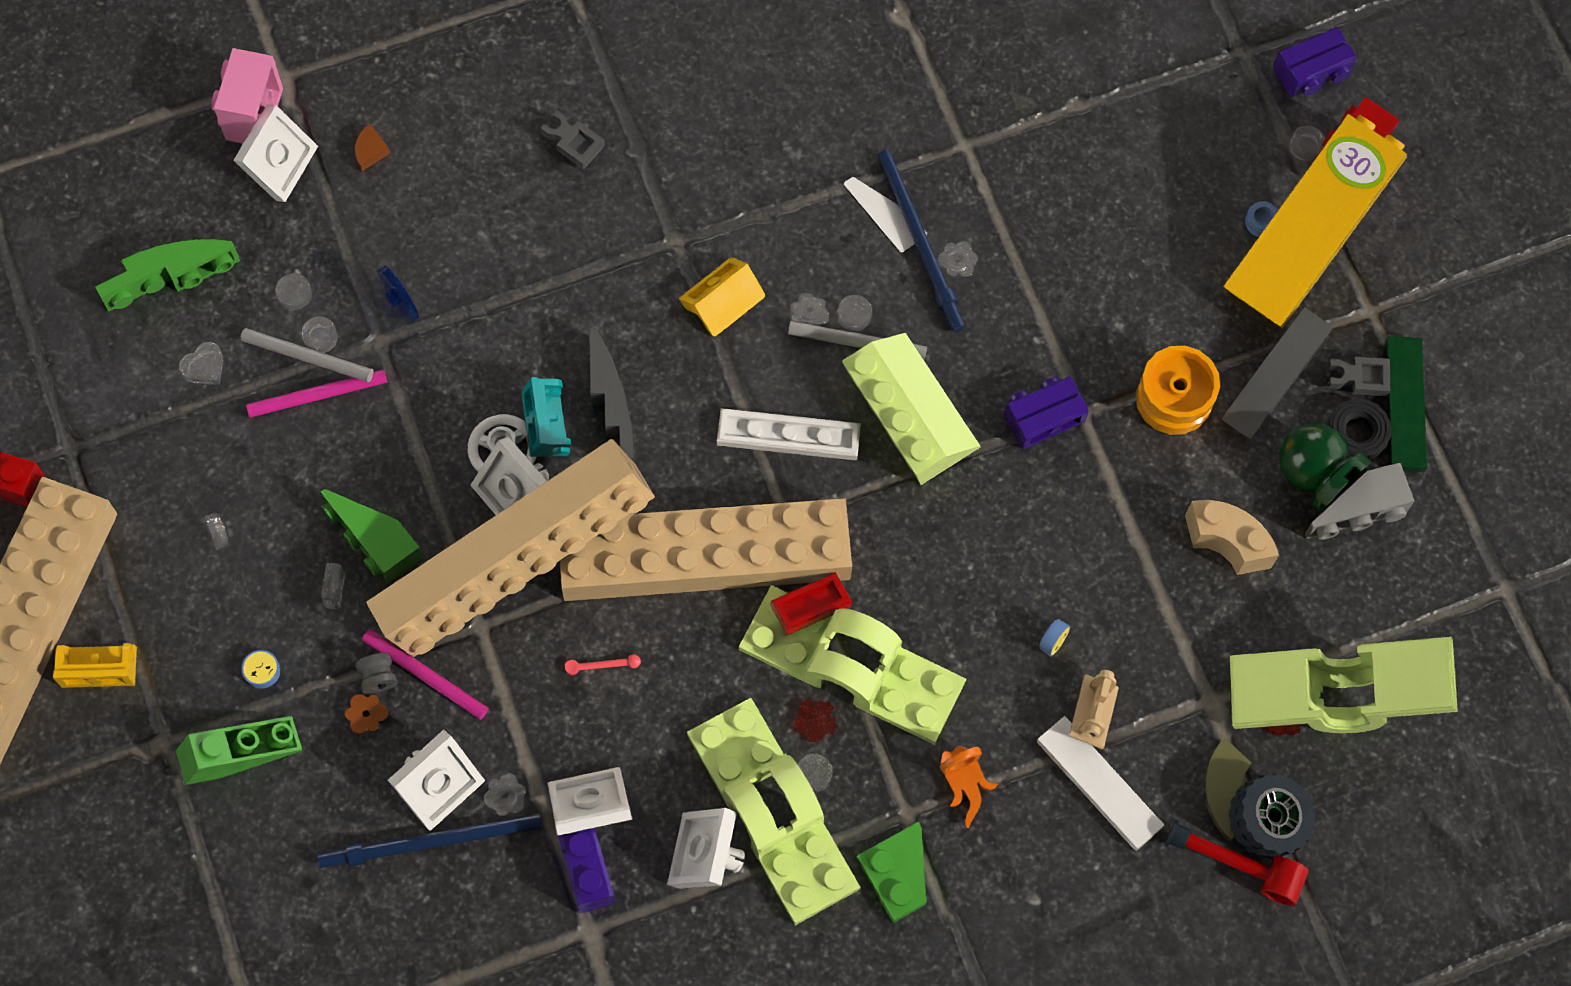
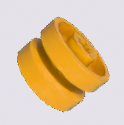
(1177, 390)

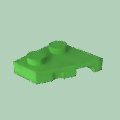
(897, 872)

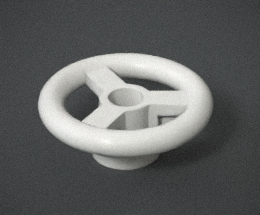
(478, 438)

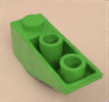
(380, 537)
(236, 749)

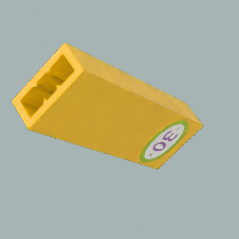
(1316, 219)

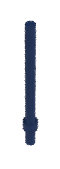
(945, 296)
(357, 853)

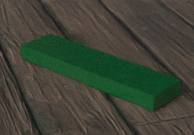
(1406, 403)

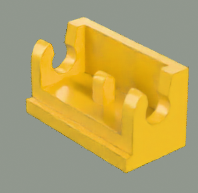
(95, 666)

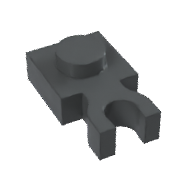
(575, 142)
(1365, 375)

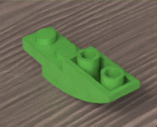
(180, 262)

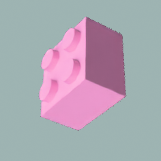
(246, 89)

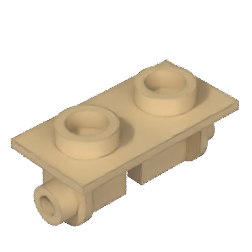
(1094, 708)

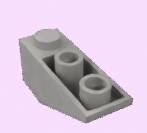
(1373, 497)

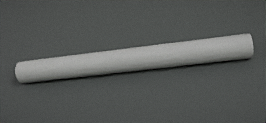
(839, 336)
(307, 355)

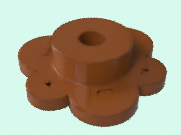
(359, 706)

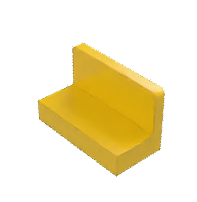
(723, 295)

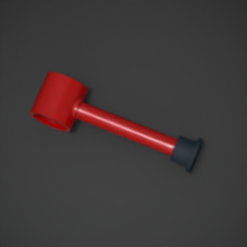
(1281, 880)

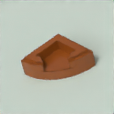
(370, 148)

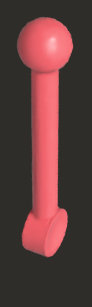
(573, 667)

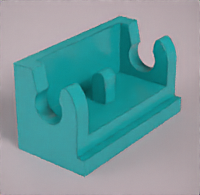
(544, 418)

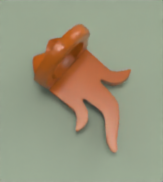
(964, 774)

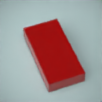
(811, 603)

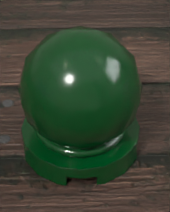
(1319, 462)

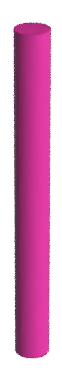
(313, 394)
(425, 674)

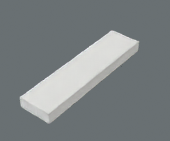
(788, 434)
(1101, 784)

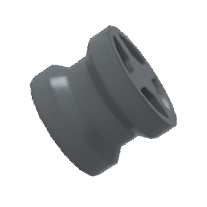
(376, 673)

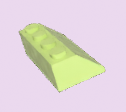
(910, 405)

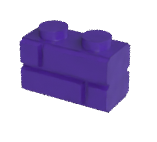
(1315, 62)
(1045, 411)
(586, 870)

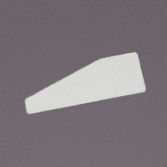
(883, 212)

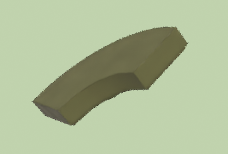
(1222, 780)

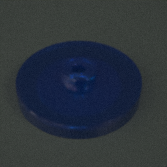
(397, 295)

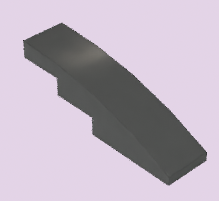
(1277, 373)
(608, 392)

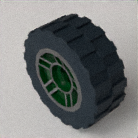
(1287, 805)

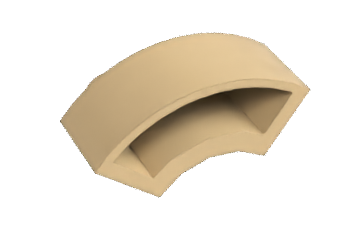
(1232, 534)

